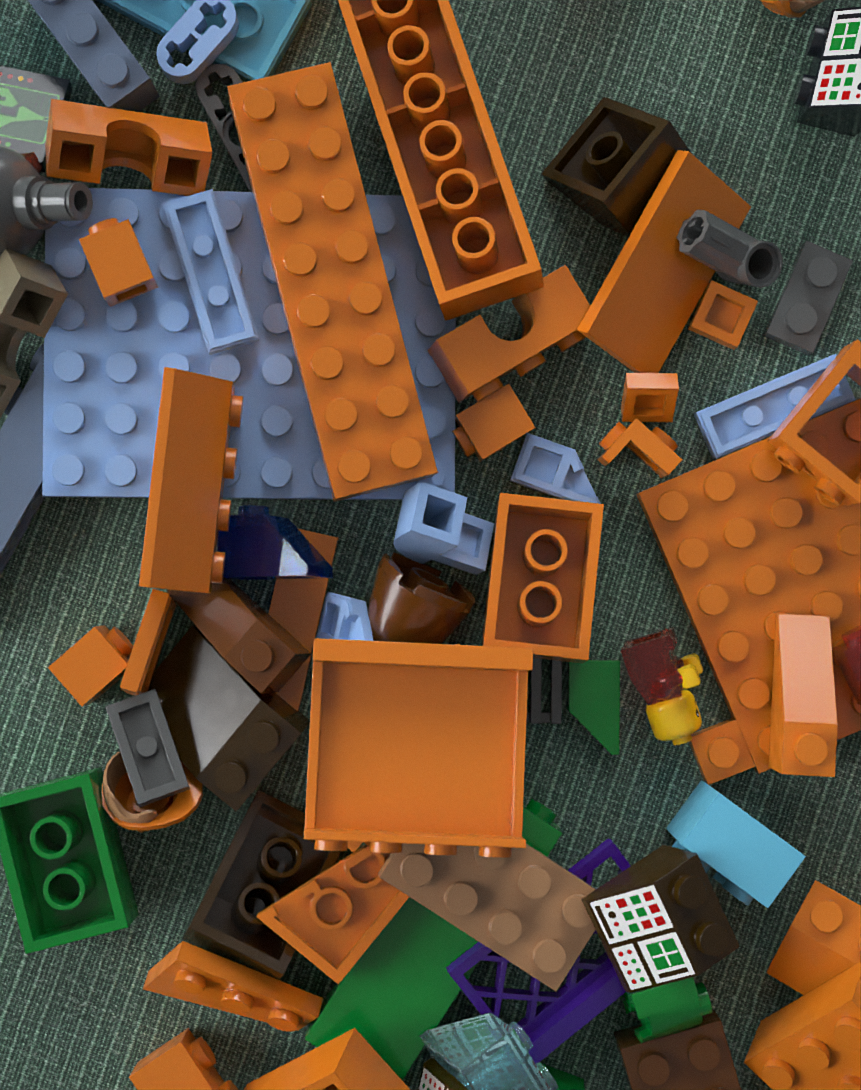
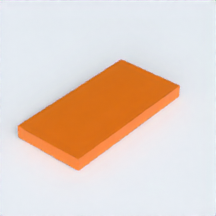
(652, 282)

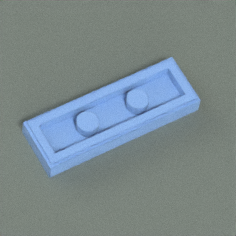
(211, 271)
(764, 408)

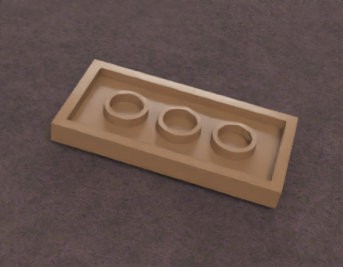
(513, 904)

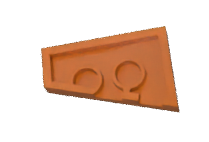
(337, 912)
(228, 986)

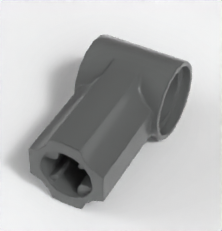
(729, 250)

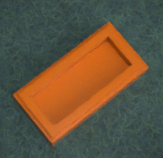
(148, 643)

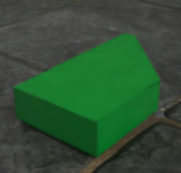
(595, 699)

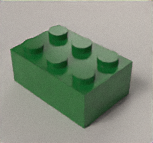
(64, 862)

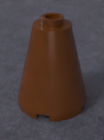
(414, 603)

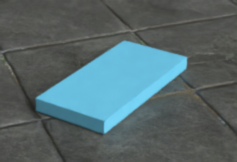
(262, 34)

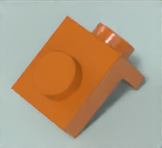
(652, 447)

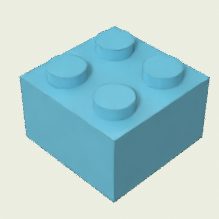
(743, 851)

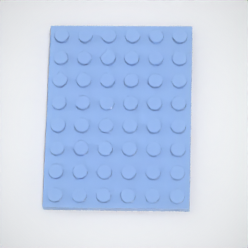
(111, 360)

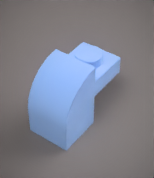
(438, 529)

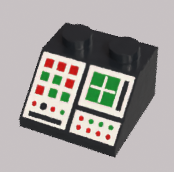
(833, 87)

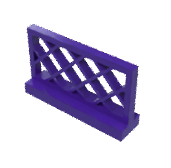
(561, 1011)

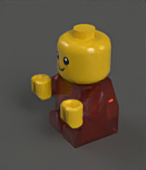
(661, 681)

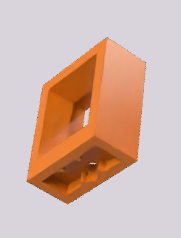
(799, 455)

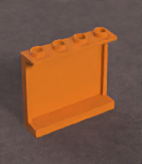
(417, 746)

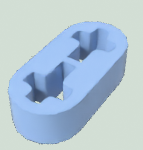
(206, 47)

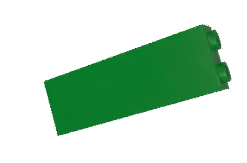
(402, 976)

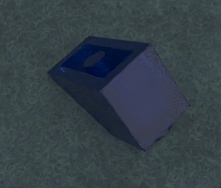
(268, 548)

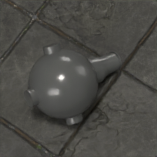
(34, 202)

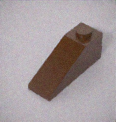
(244, 635)

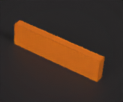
(298, 609)

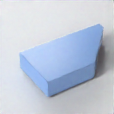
(552, 470)
(344, 619)

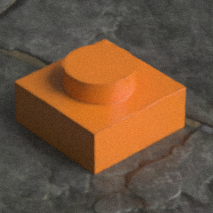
(723, 315)
(649, 397)
(721, 751)

